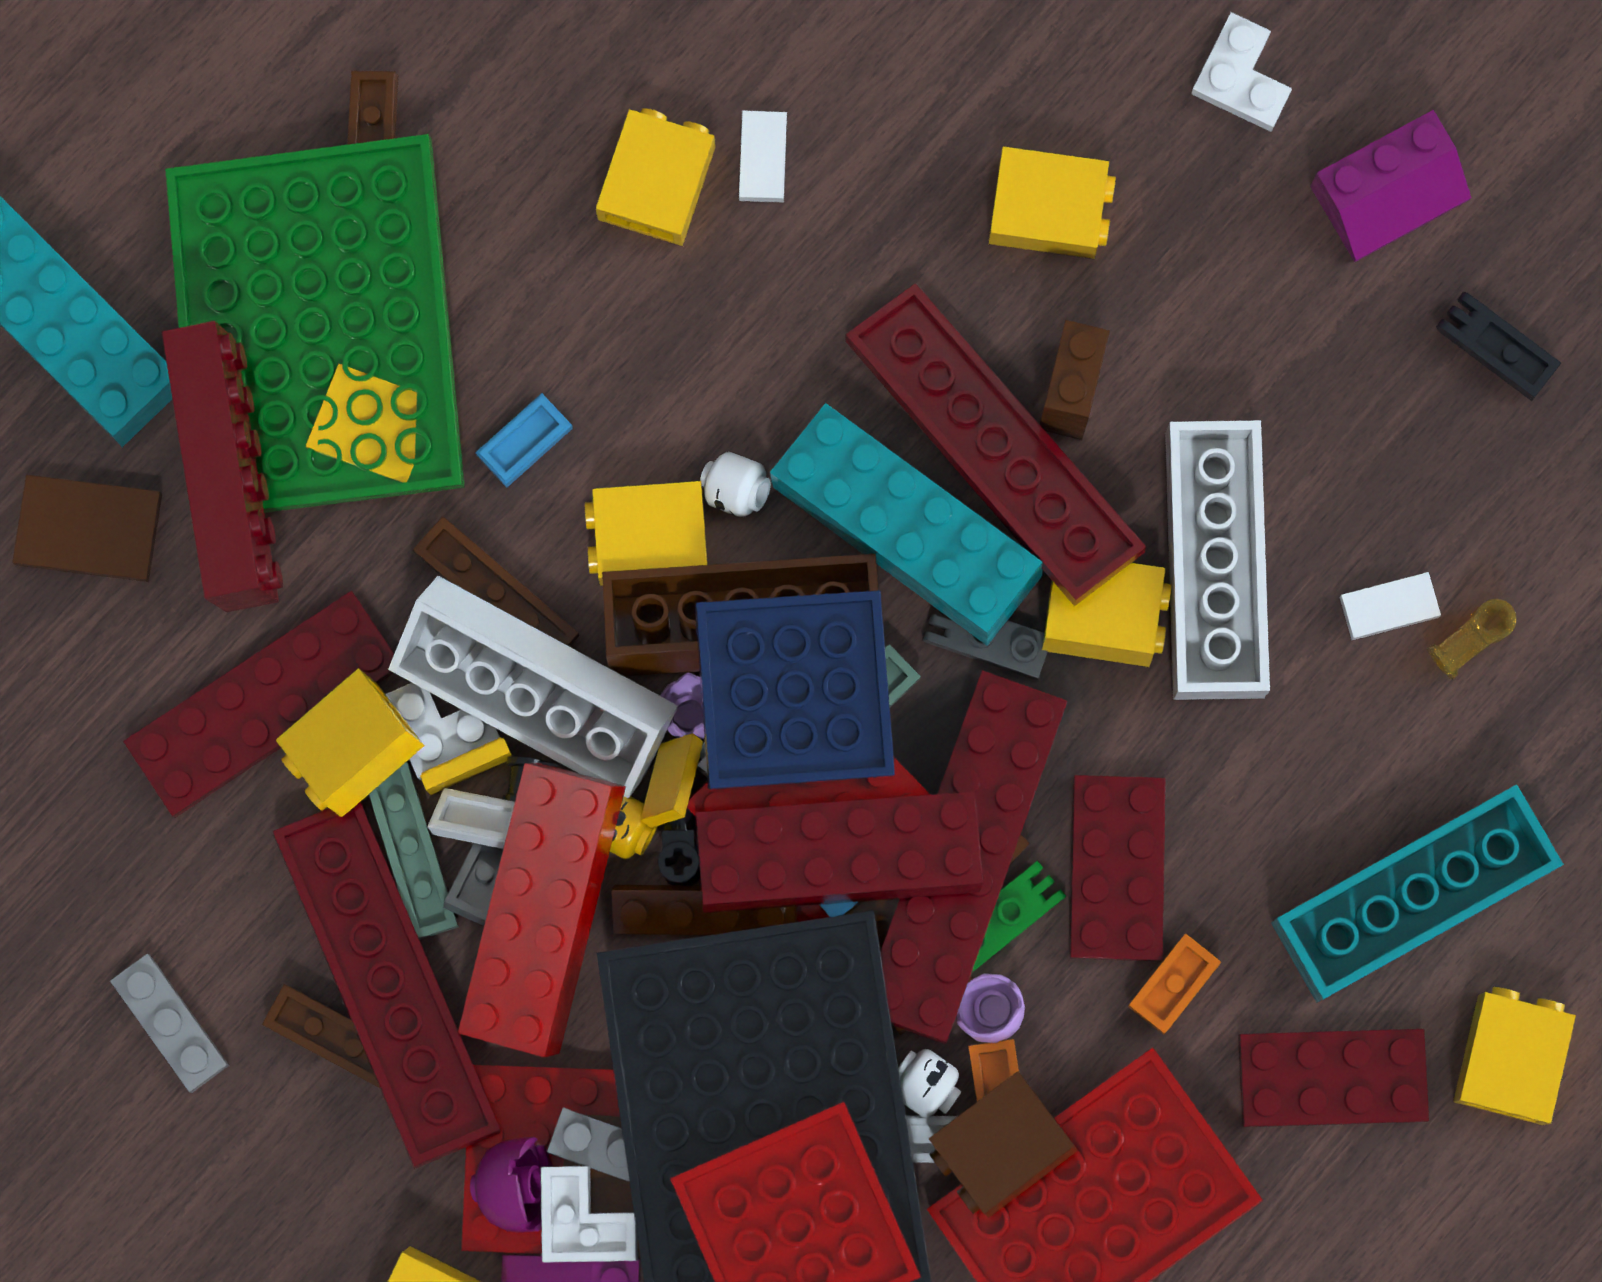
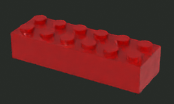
(541, 909)

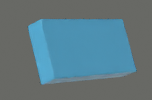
(524, 440)

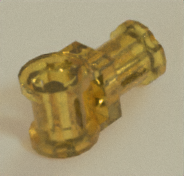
(1473, 637)

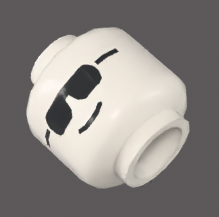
(735, 484)
(928, 1083)

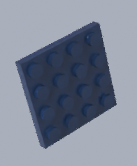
(794, 689)

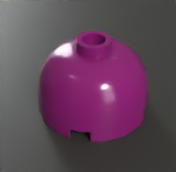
(510, 1184)

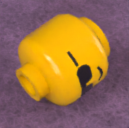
(631, 833)

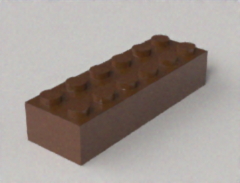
(653, 610)

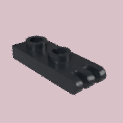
(1499, 346)

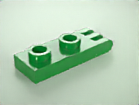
(1016, 910)

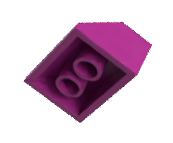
(1392, 186)

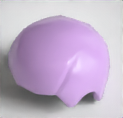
(689, 713)
(991, 1008)

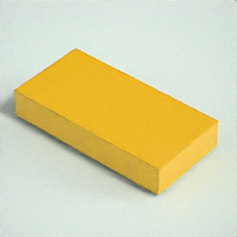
(465, 766)
(672, 780)

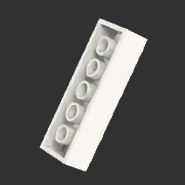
(1217, 560)
(531, 686)

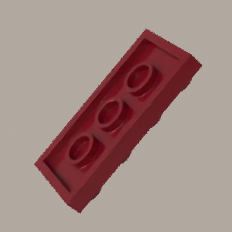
(1117, 868)
(1333, 1078)

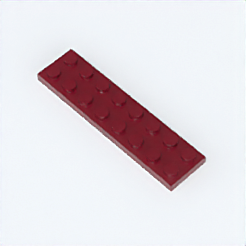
(995, 444)
(939, 937)
(386, 984)

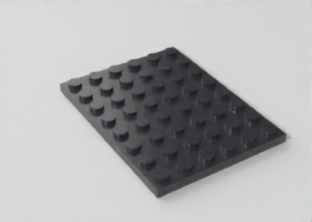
(743, 1040)

